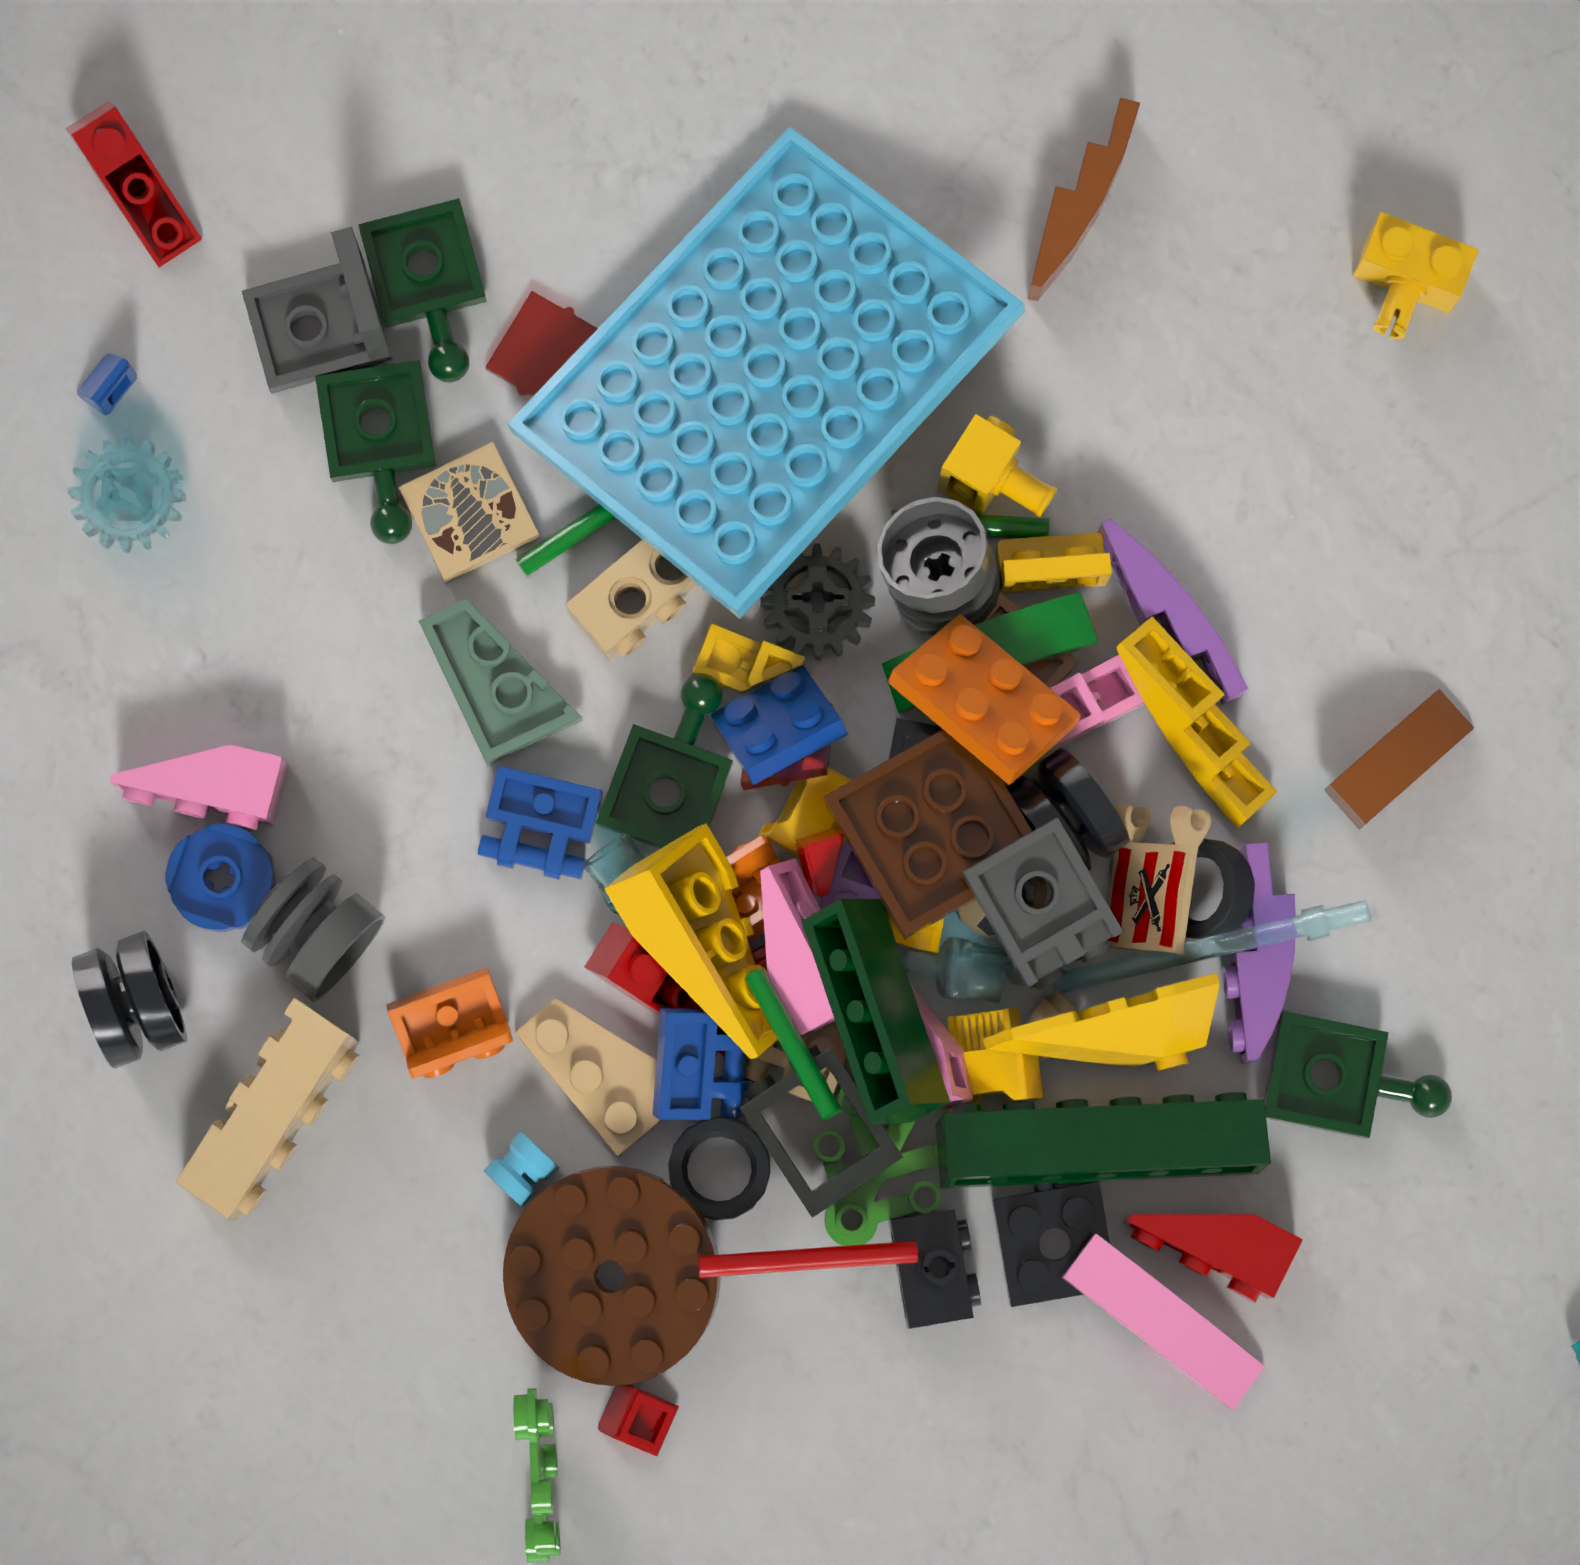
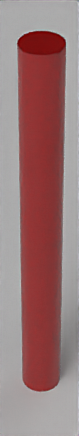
(807, 1259)

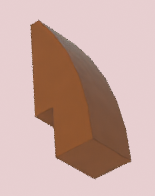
(1398, 759)

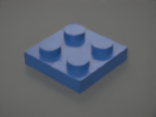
(778, 724)

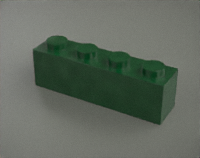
(875, 1011)

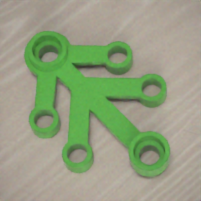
(863, 1197)
(531, 1421)

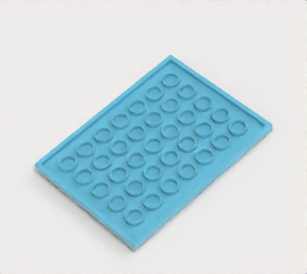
(766, 370)

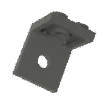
(343, 303)
(1066, 929)

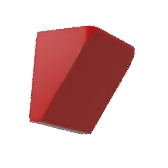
(819, 858)
(637, 1418)

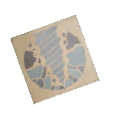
(469, 512)

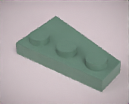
(494, 686)

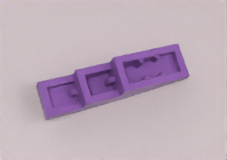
(1158, 594)

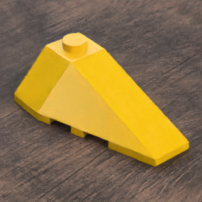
(689, 922)
(1123, 1032)

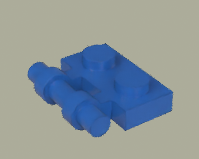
(545, 807)
(687, 1064)

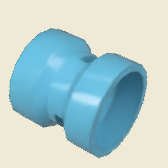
(521, 1169)

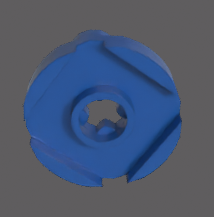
(206, 851)

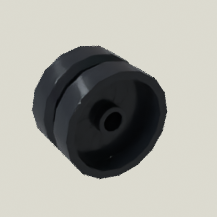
(1076, 801)
(121, 1003)

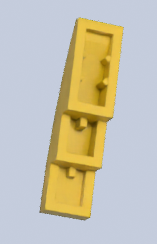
(1186, 712)

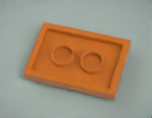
(984, 698)

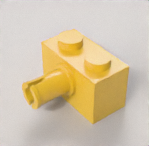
(1413, 268)
(987, 464)

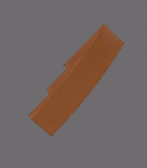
(1076, 210)

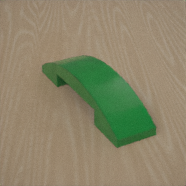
(1027, 635)

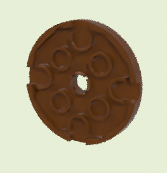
(565, 1308)

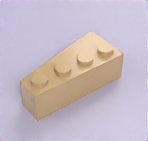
(269, 1112)

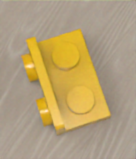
(1053, 563)

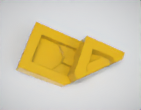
(740, 661)

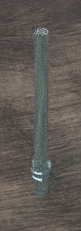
(1313, 923)

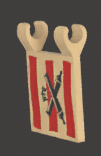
(1155, 881)

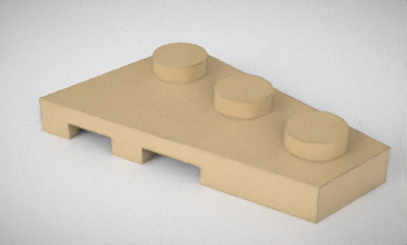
(596, 1071)

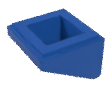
(107, 383)

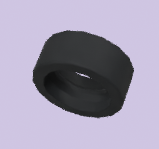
(1237, 891)
(746, 1138)

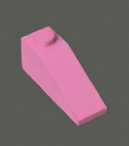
(788, 954)

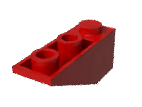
(133, 183)
(635, 973)
(1234, 1245)

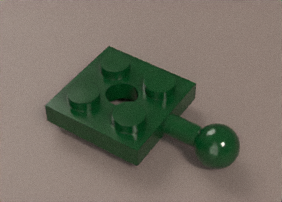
(448, 287)
(401, 447)
(654, 757)
(1359, 1059)

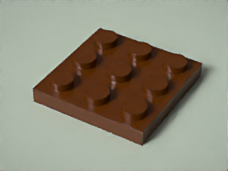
(923, 824)

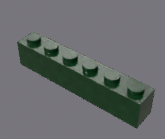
(1102, 1141)

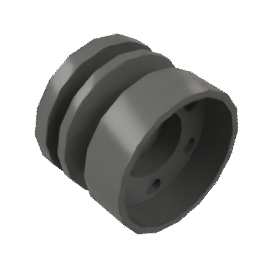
(938, 564)
(304, 922)

